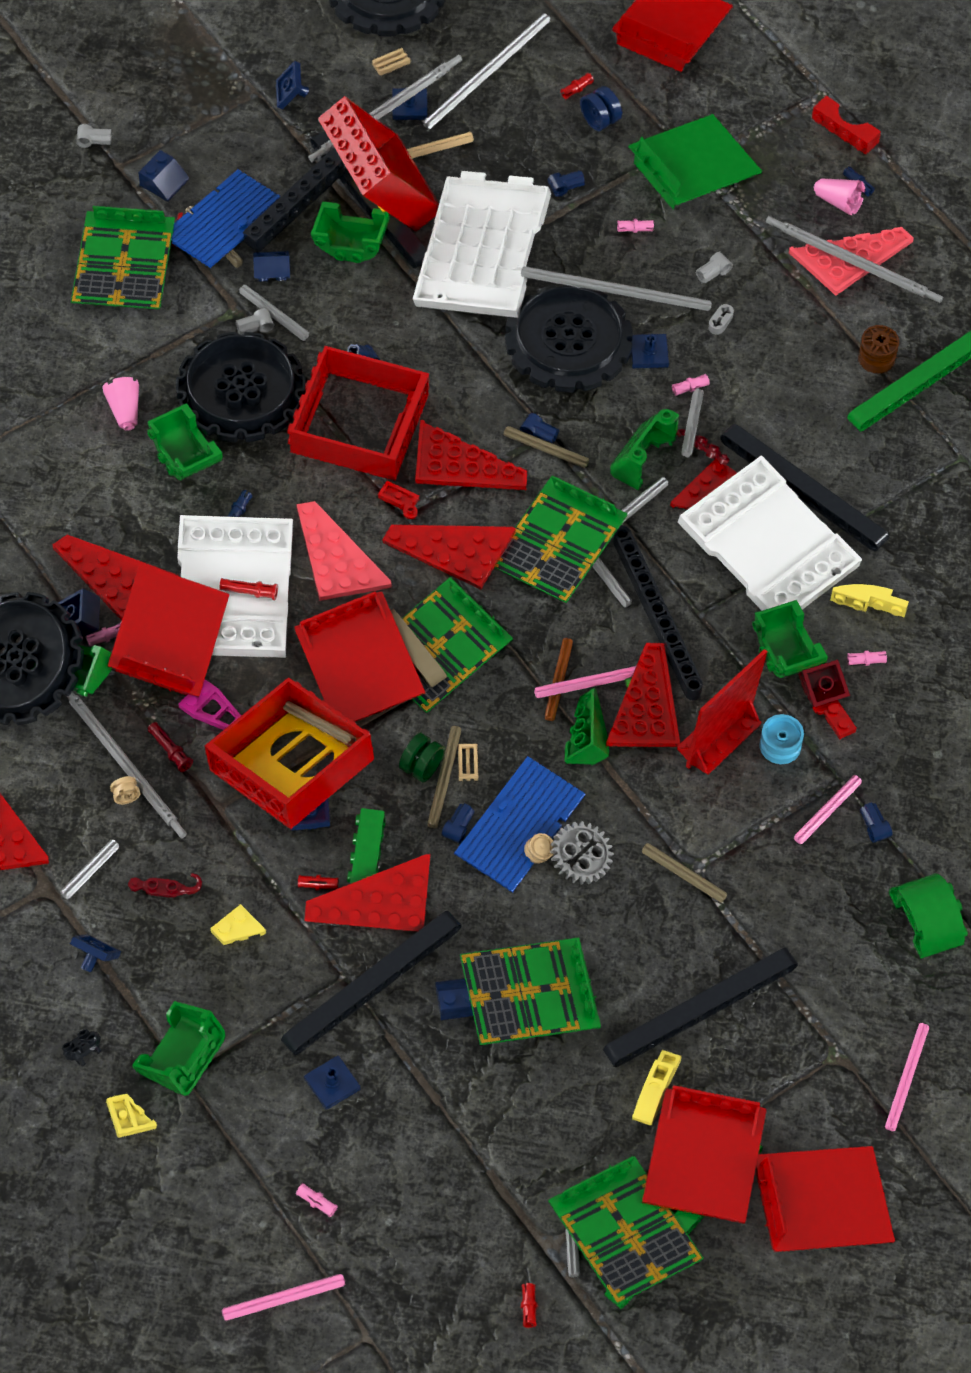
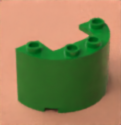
(348, 236)
(181, 443)
(786, 640)
(932, 914)

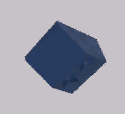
(163, 176)
(271, 265)
(84, 610)
(453, 999)

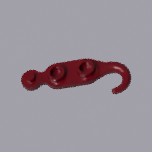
(712, 451)
(164, 887)

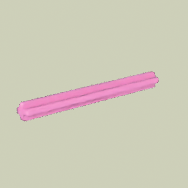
(584, 682)
(907, 1077)
(283, 1297)

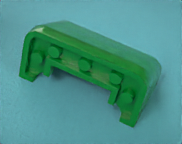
(655, 431)
(94, 670)
(184, 1050)

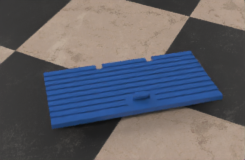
(222, 218)
(523, 808)

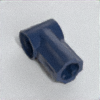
(562, 183)
(365, 350)
(536, 427)
(876, 826)
(456, 827)

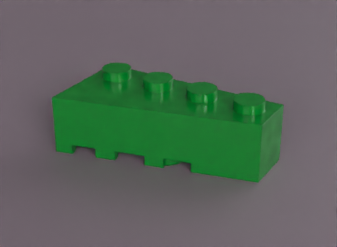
(367, 842)

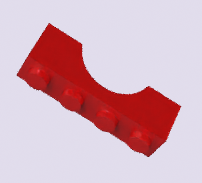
(862, 136)

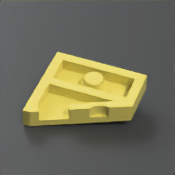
(237, 926)
(128, 1116)

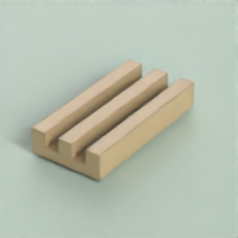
(389, 60)
(467, 776)

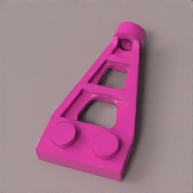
(193, 706)

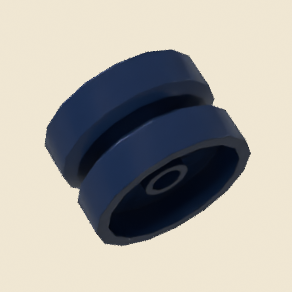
(601, 108)

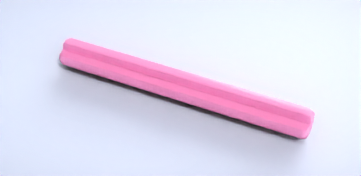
(808, 829)

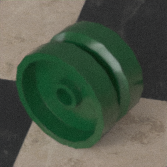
(422, 757)

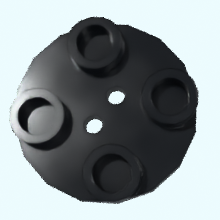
(82, 1046)

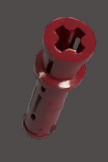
(175, 752)

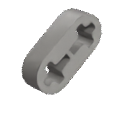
(724, 321)

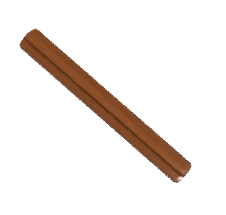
(559, 676)

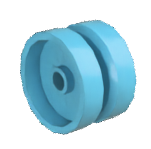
(781, 739)

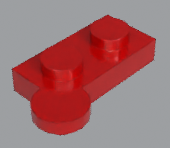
(400, 498)
(837, 718)

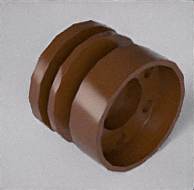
(878, 349)

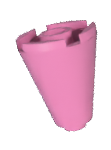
(841, 193)
(123, 400)

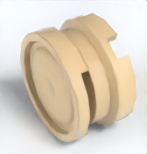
(125, 790)
(539, 848)

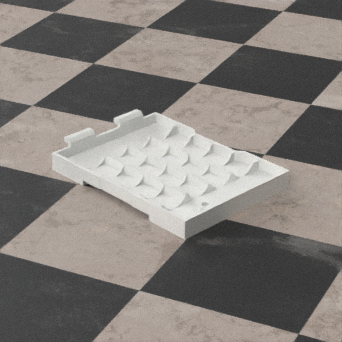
(481, 245)
(769, 538)
(245, 552)

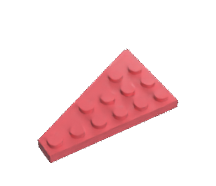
(839, 274)
(335, 559)

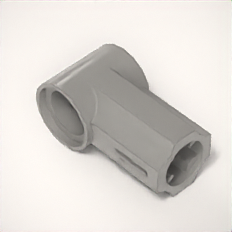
(88, 135)
(717, 265)
(260, 321)

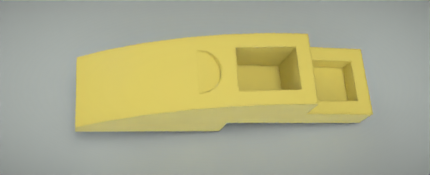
(861, 596)
(655, 1086)

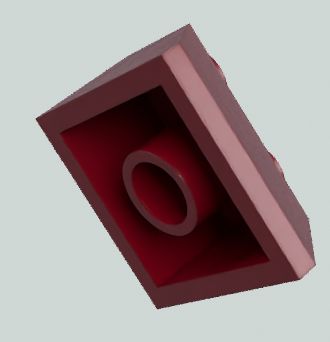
(824, 683)

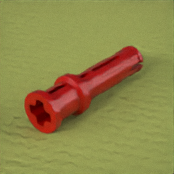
(257, 589)

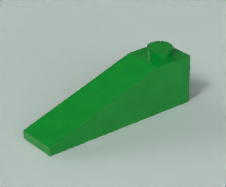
(588, 733)

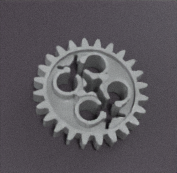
(594, 866)

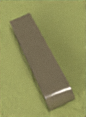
(421, 658)

